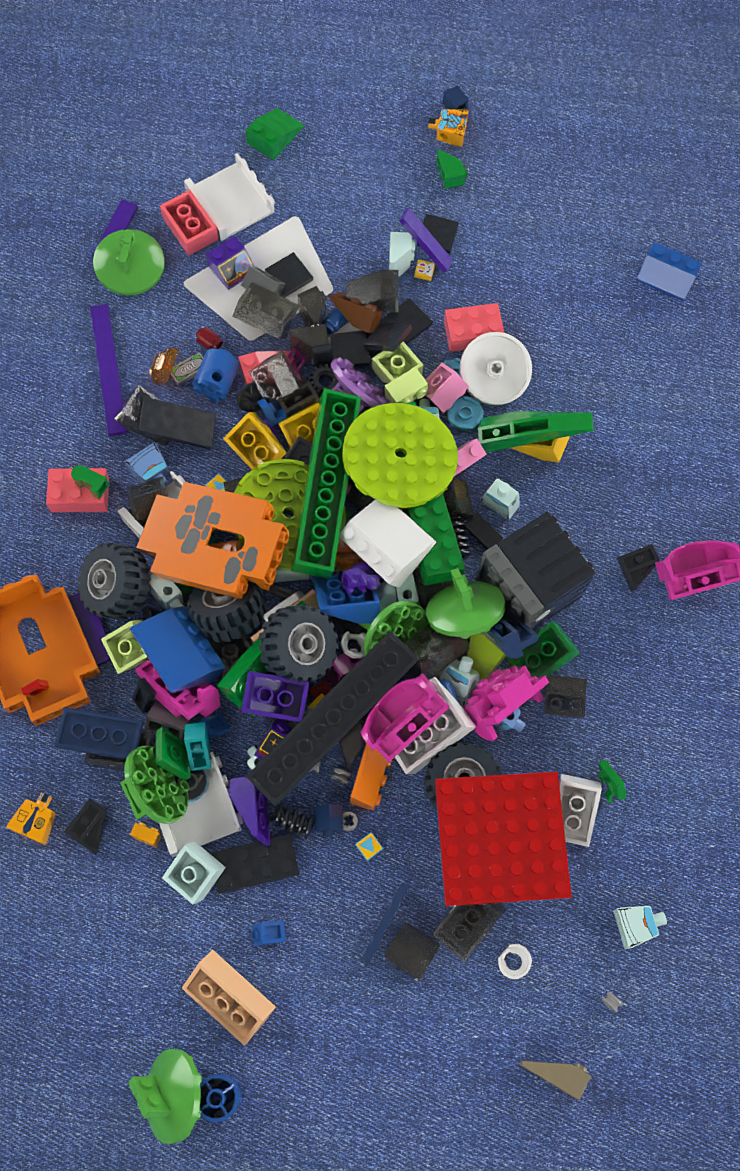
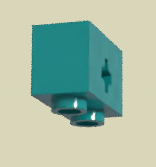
(198, 746)

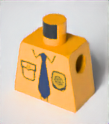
(34, 819)

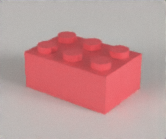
(189, 222)
(468, 323)
(66, 496)

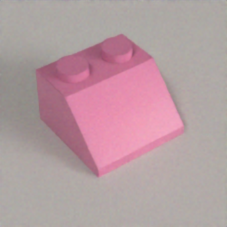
(444, 387)

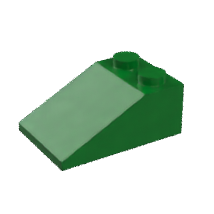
(272, 132)
(548, 653)

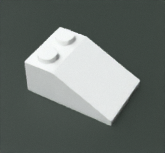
(579, 807)

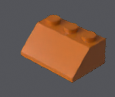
(369, 779)

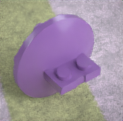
(355, 383)

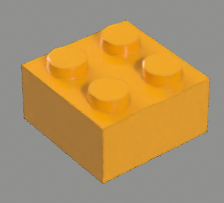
(144, 834)

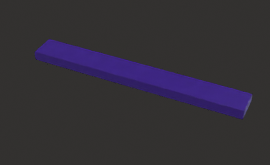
(107, 367)

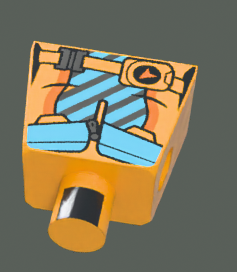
(450, 126)

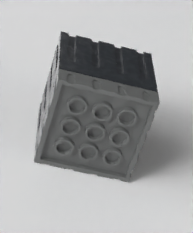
(537, 570)

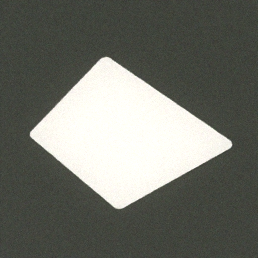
(264, 252)

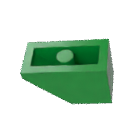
(451, 170)

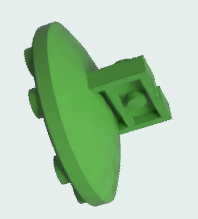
(128, 262)
(465, 607)
(400, 618)
(153, 788)
(169, 1095)

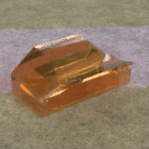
(162, 365)
(345, 557)

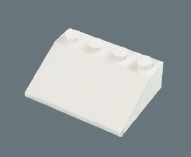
(387, 541)
(441, 733)

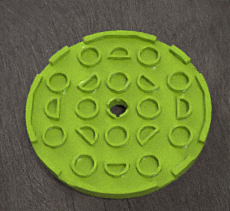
(393, 480)
(282, 485)

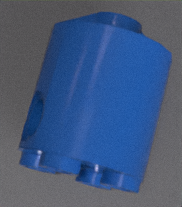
(216, 374)
(211, 1106)

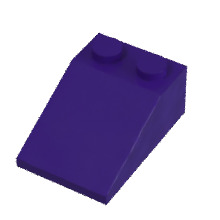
(274, 697)
(252, 807)

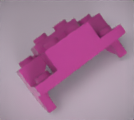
(697, 568)
(506, 691)
(188, 702)
(403, 715)

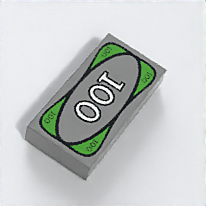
(187, 369)

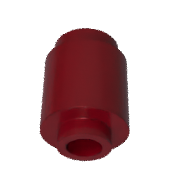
(208, 339)

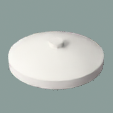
(496, 368)

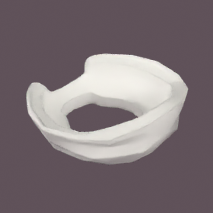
(360, 639)
(525, 957)

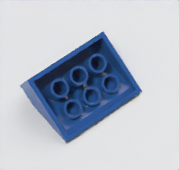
(336, 602)
(178, 650)

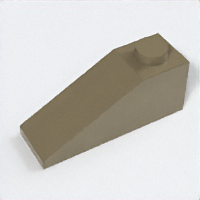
(565, 1077)

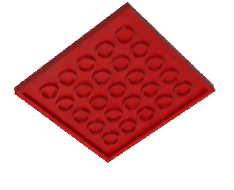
(502, 839)

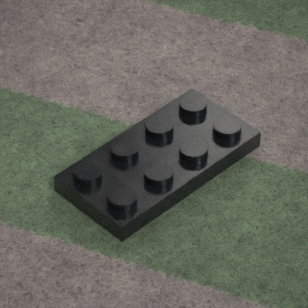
(256, 864)

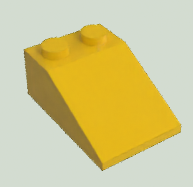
(300, 424)
(254, 441)
(546, 450)

